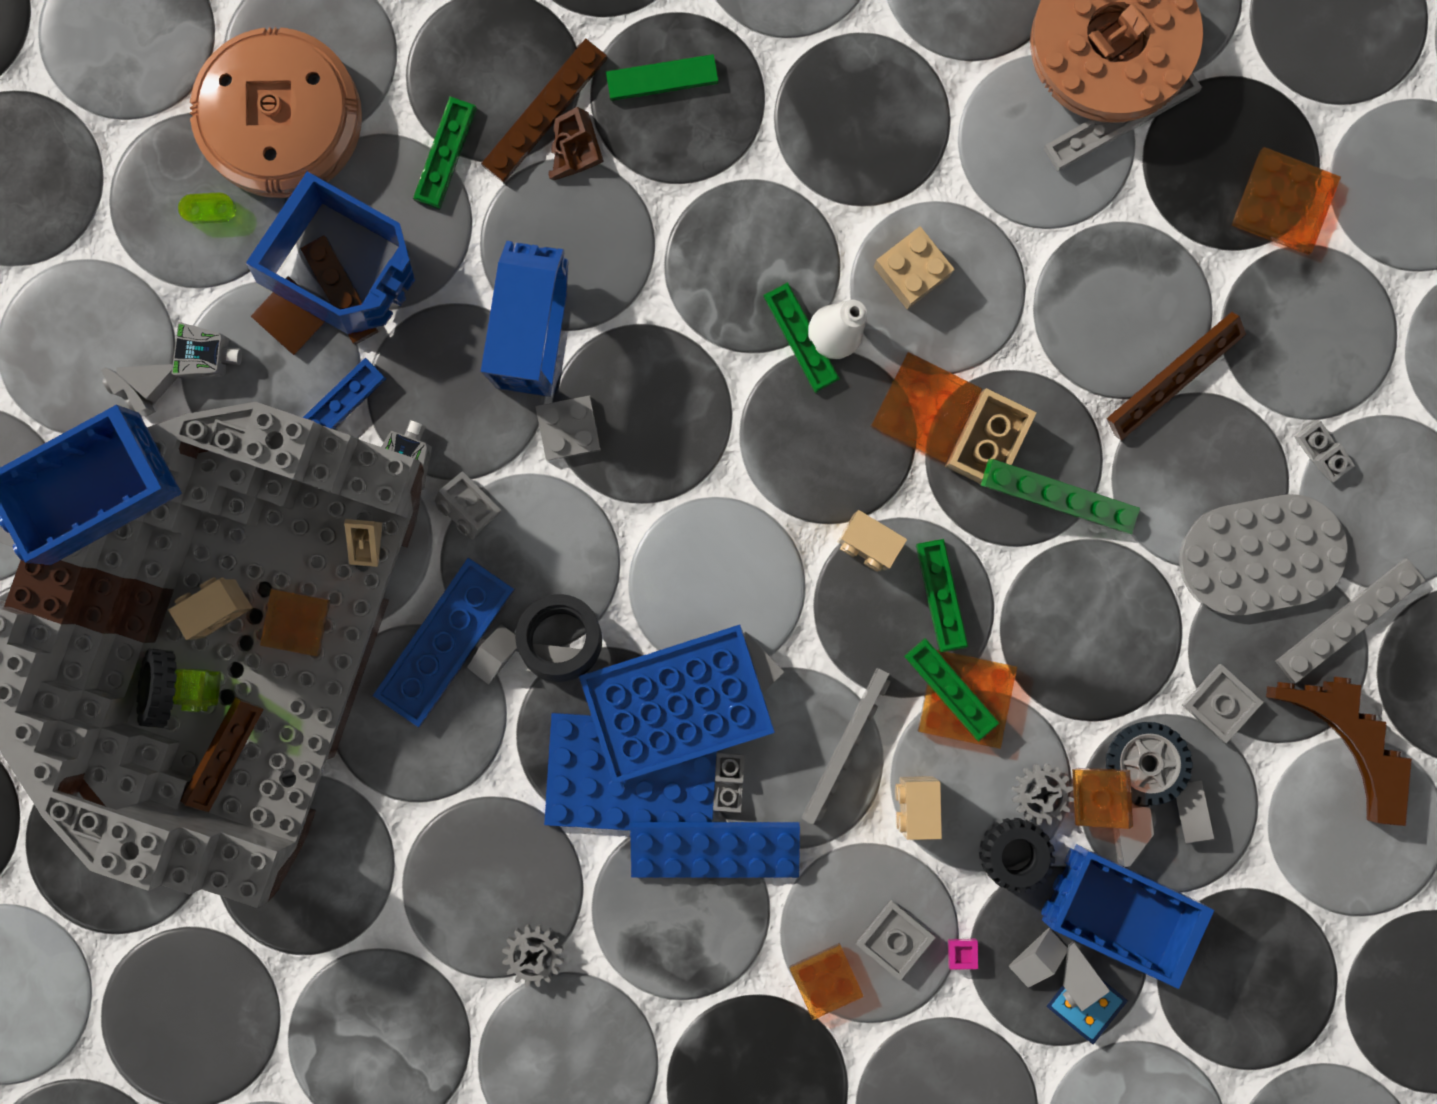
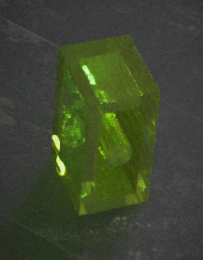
(196, 689)

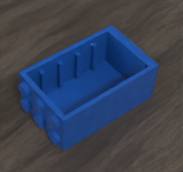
(83, 486)
(1126, 915)

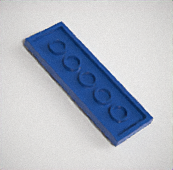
(443, 642)
(715, 849)

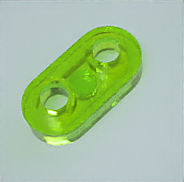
(208, 208)

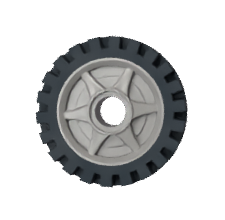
(1171, 759)

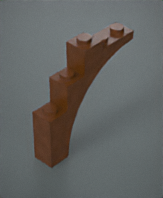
(1382, 770)

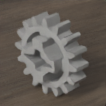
(1046, 805)
(526, 945)

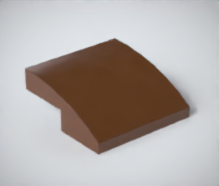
(286, 321)

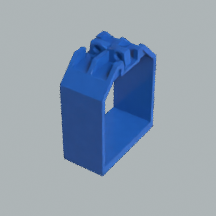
(289, 227)
(526, 319)

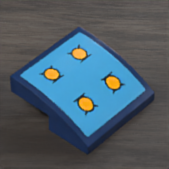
(1094, 1019)

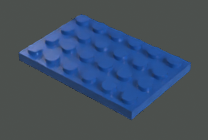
(677, 704)
(585, 796)

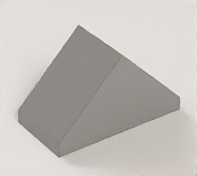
(148, 380)
(493, 654)
(1039, 959)

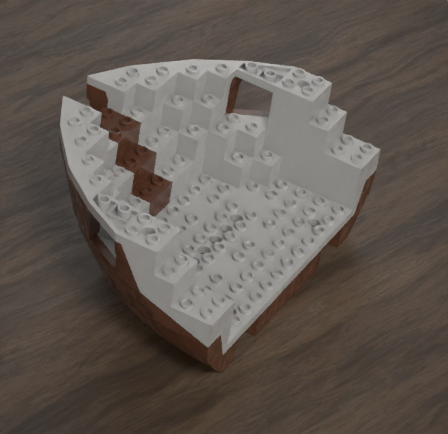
(255, 507)

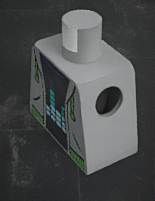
(202, 353)
(410, 445)

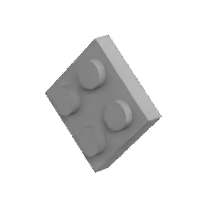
(568, 428)
(1222, 703)
(895, 940)

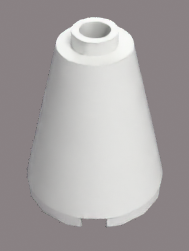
(838, 328)

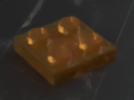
(295, 622)
(1102, 798)
(826, 981)

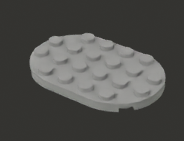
(1263, 555)

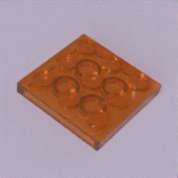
(1286, 201)
(926, 407)
(992, 686)

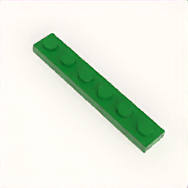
(1060, 496)

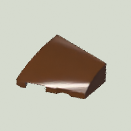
(574, 144)

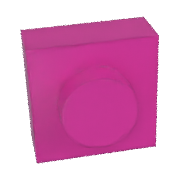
(962, 953)

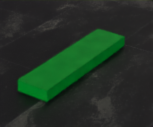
(662, 77)
(444, 153)
(795, 330)
(941, 595)
(951, 689)

